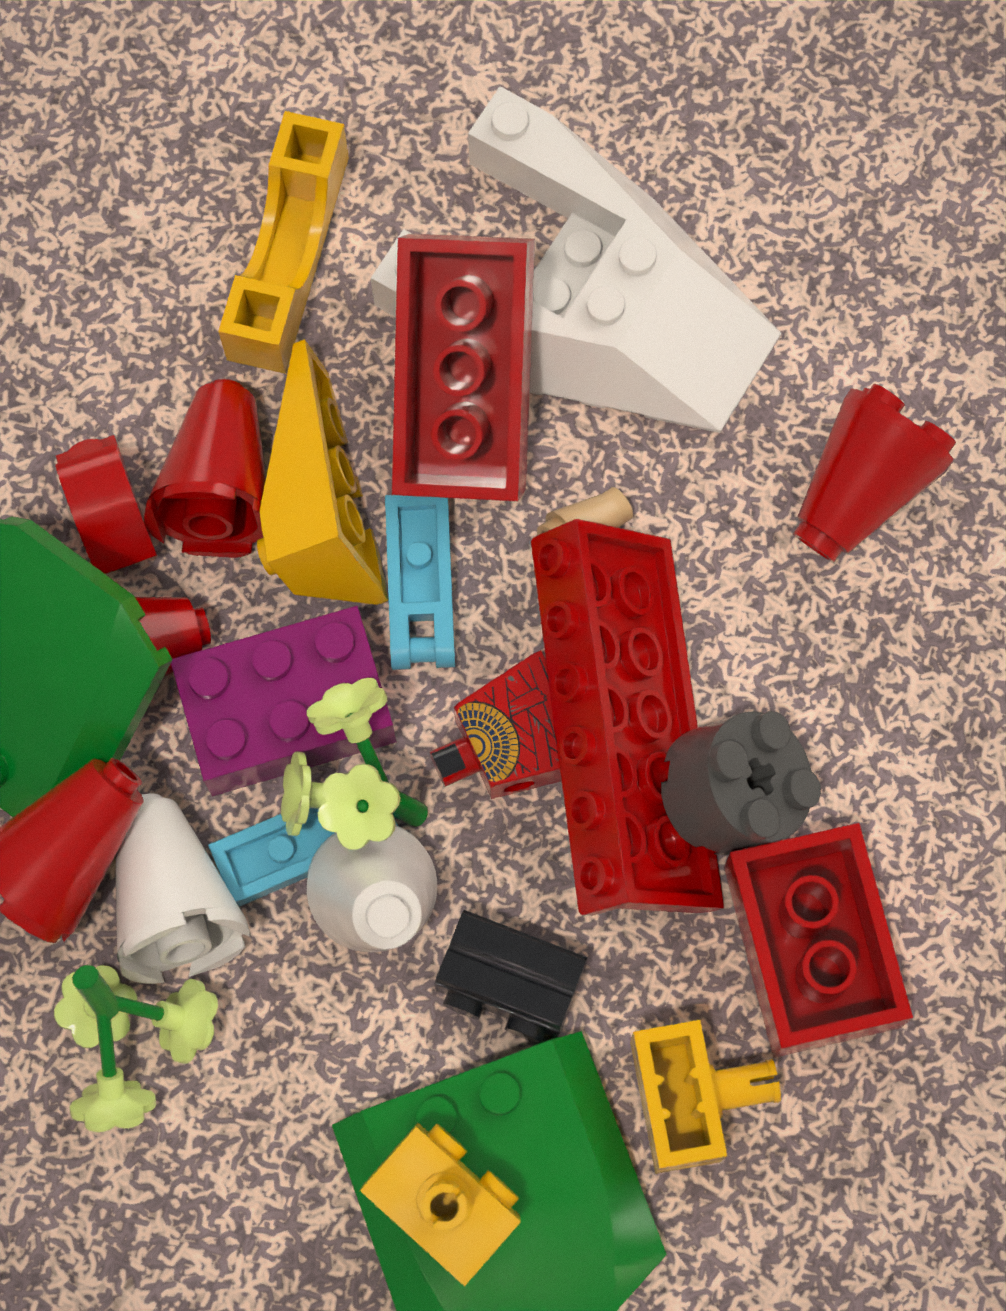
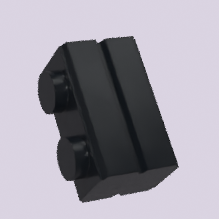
(509, 976)

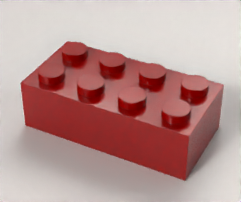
(462, 366)

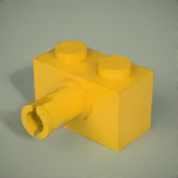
(687, 1096)
(443, 1201)

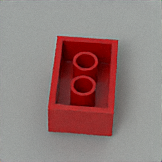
(817, 940)

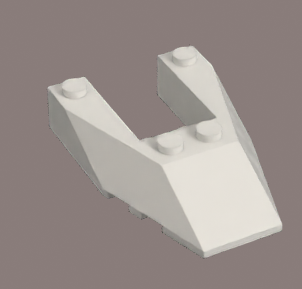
(623, 295)

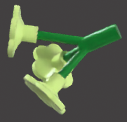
(353, 804)
(98, 1012)

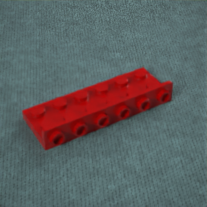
(617, 709)

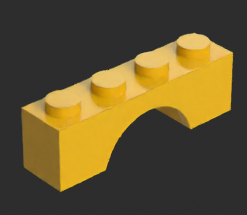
(300, 201)

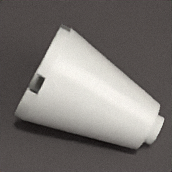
(372, 894)
(171, 899)

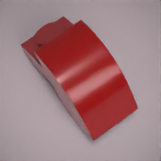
(104, 504)

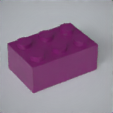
(254, 693)

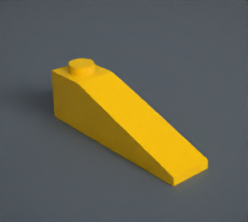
(307, 505)

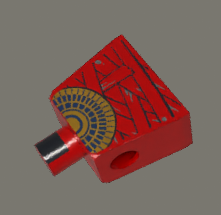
(505, 733)

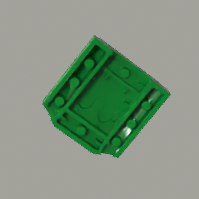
(70, 664)
(556, 1144)

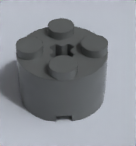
(739, 783)

